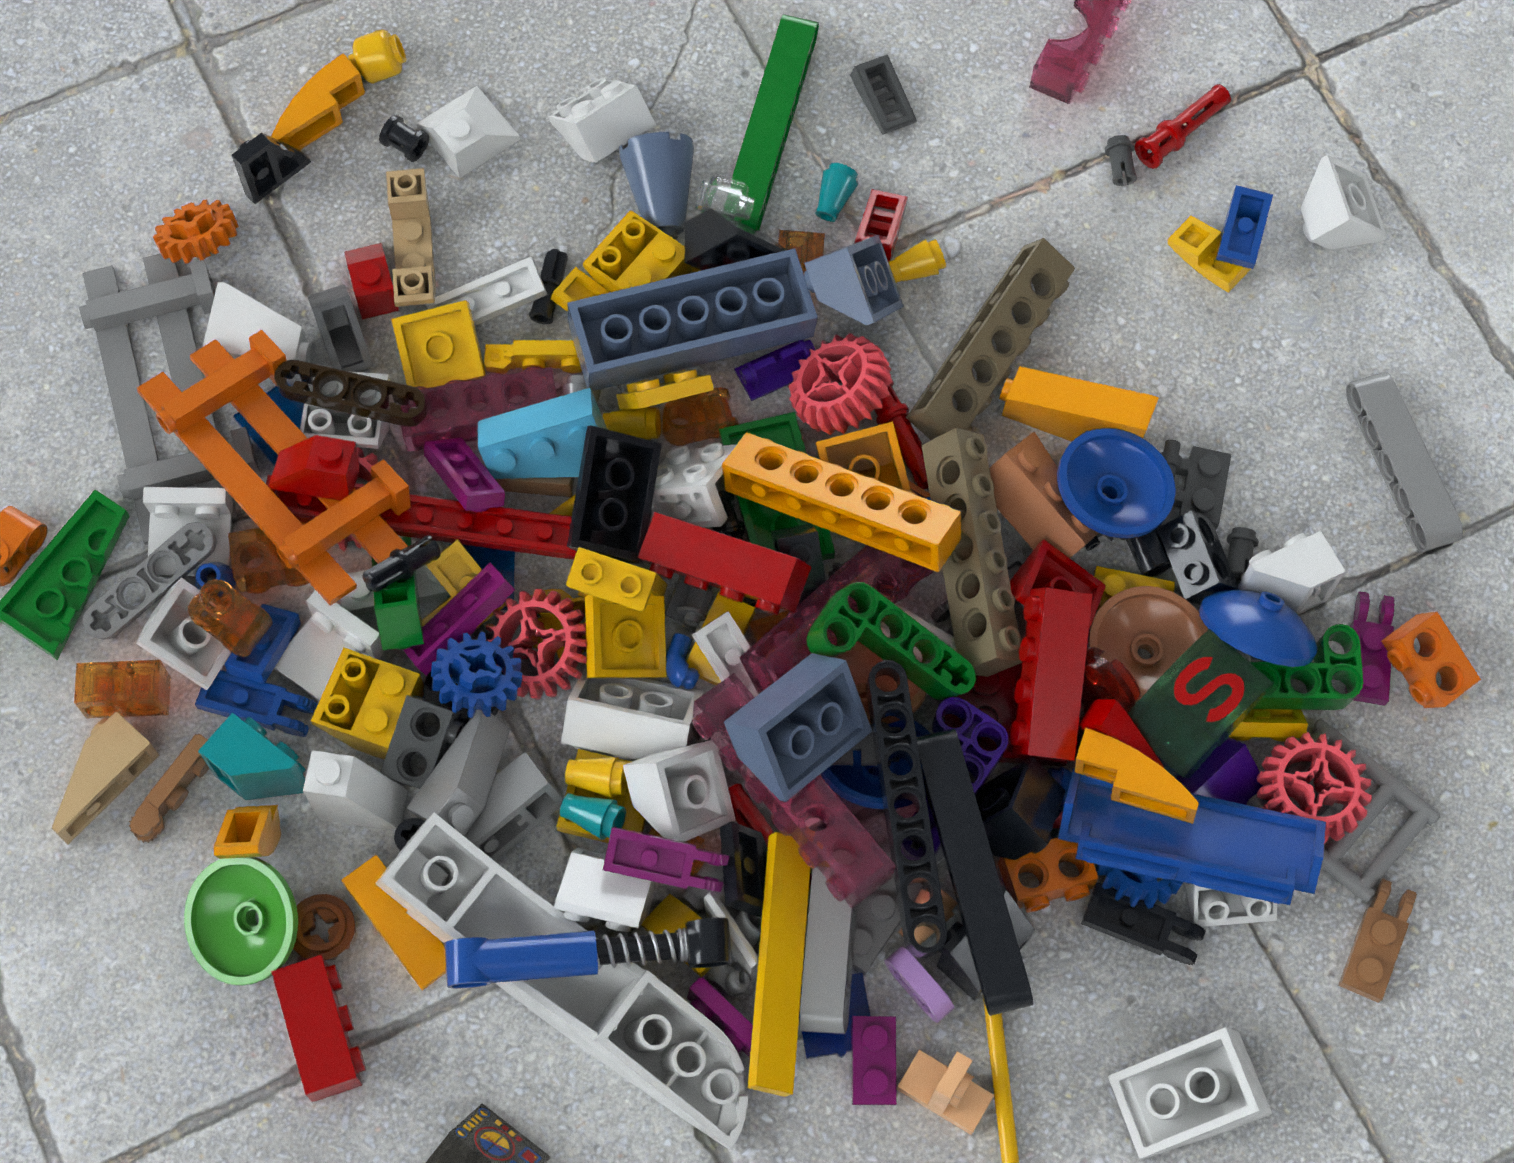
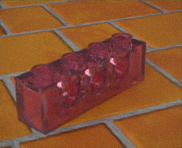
(459, 395)

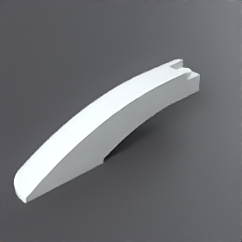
(616, 1015)

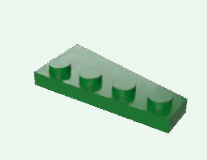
(60, 580)

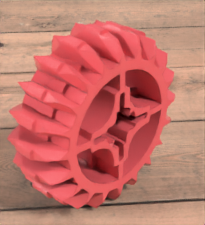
(863, 377)
(531, 628)
(1346, 790)

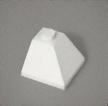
(468, 131)
(1340, 207)
(181, 642)
(681, 791)

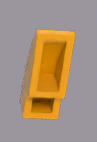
(318, 103)
(1134, 777)
(248, 832)
(411, 943)

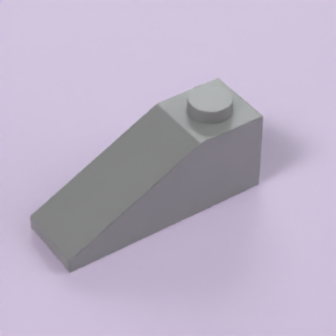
(464, 775)
(516, 805)

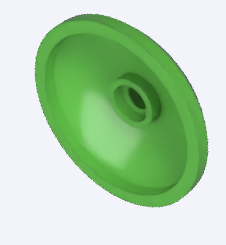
(223, 922)

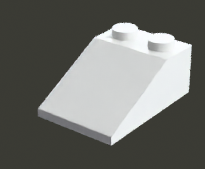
(1189, 1093)

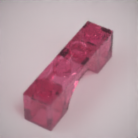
(1065, 62)

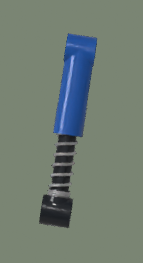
(487, 961)

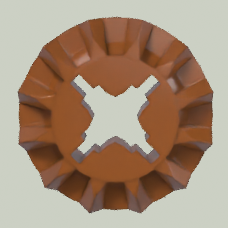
(330, 910)

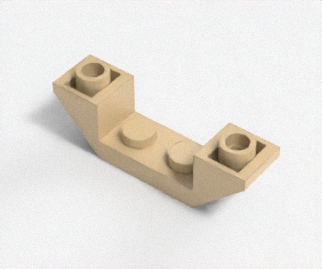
(412, 238)

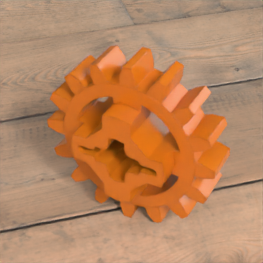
(196, 231)

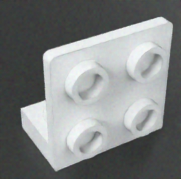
(687, 485)
(177, 506)
(319, 643)

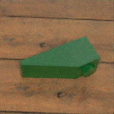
(399, 612)

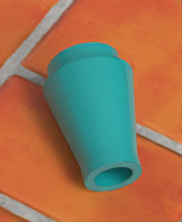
(836, 188)
(593, 814)

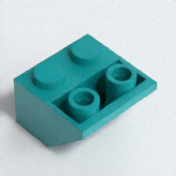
(250, 762)

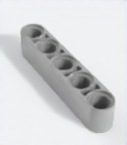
(1404, 462)
(827, 957)

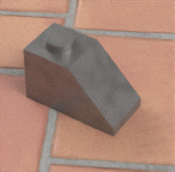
(340, 329)

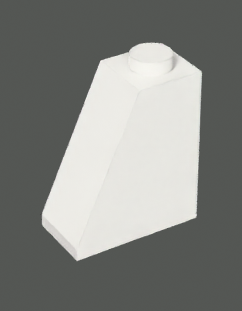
(238, 317)
(353, 792)

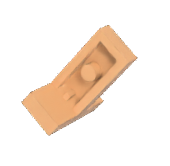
(946, 1089)

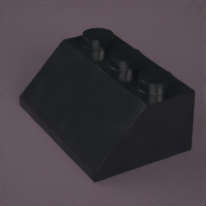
(614, 494)

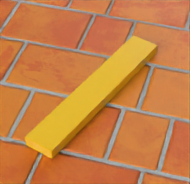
(779, 968)

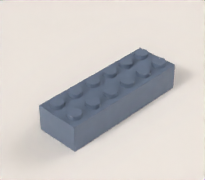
(691, 319)

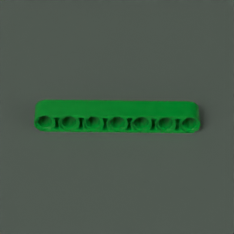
(774, 111)

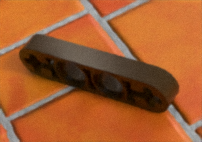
(348, 399)

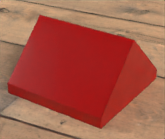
(1055, 570)

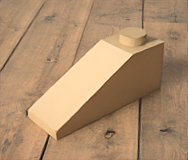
(105, 768)

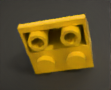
(635, 255)
(365, 701)

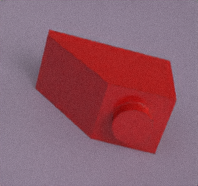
(371, 281)
(317, 468)

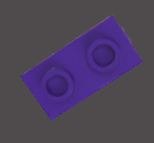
(773, 369)

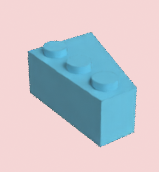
(539, 438)

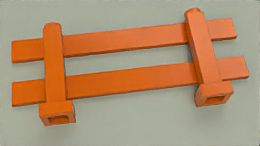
(296, 543)

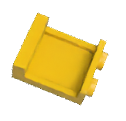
(613, 580)

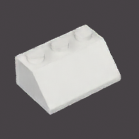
(628, 716)

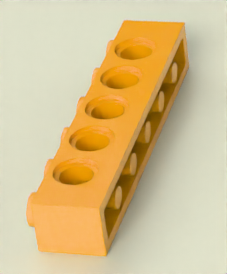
(842, 501)

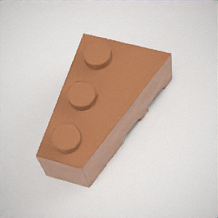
(1031, 500)

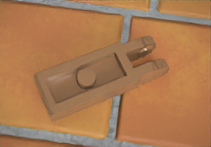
(169, 791)
(1377, 945)

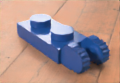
(255, 700)

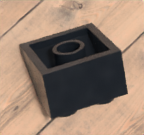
(1020, 809)

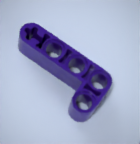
(978, 761)

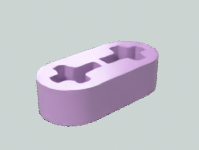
(919, 984)

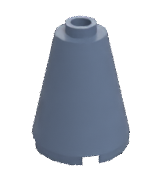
(660, 178)

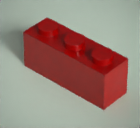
(318, 1027)

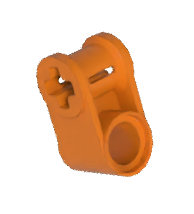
(19, 540)

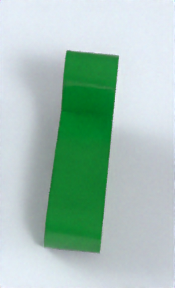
(942, 669)
(1317, 675)

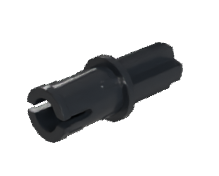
(552, 276)
(401, 564)

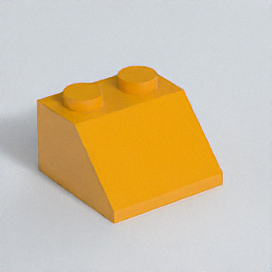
(868, 452)

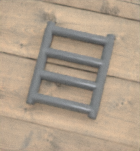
(1389, 788)

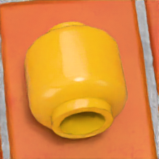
(378, 55)

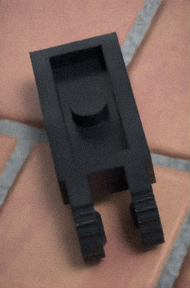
(1140, 925)

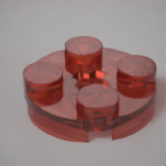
(1107, 681)

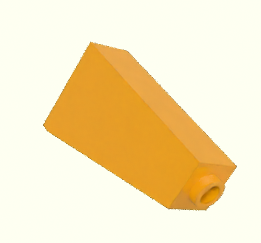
(1073, 405)

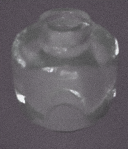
(725, 196)

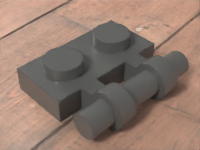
(1204, 481)

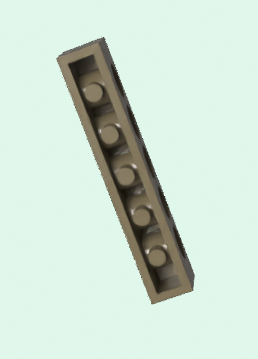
(1034, 264)
(977, 568)

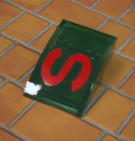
(1198, 703)

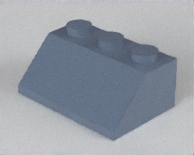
(855, 281)
(799, 725)

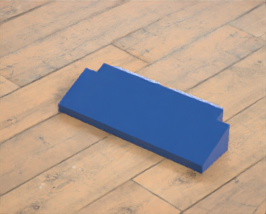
(1224, 850)

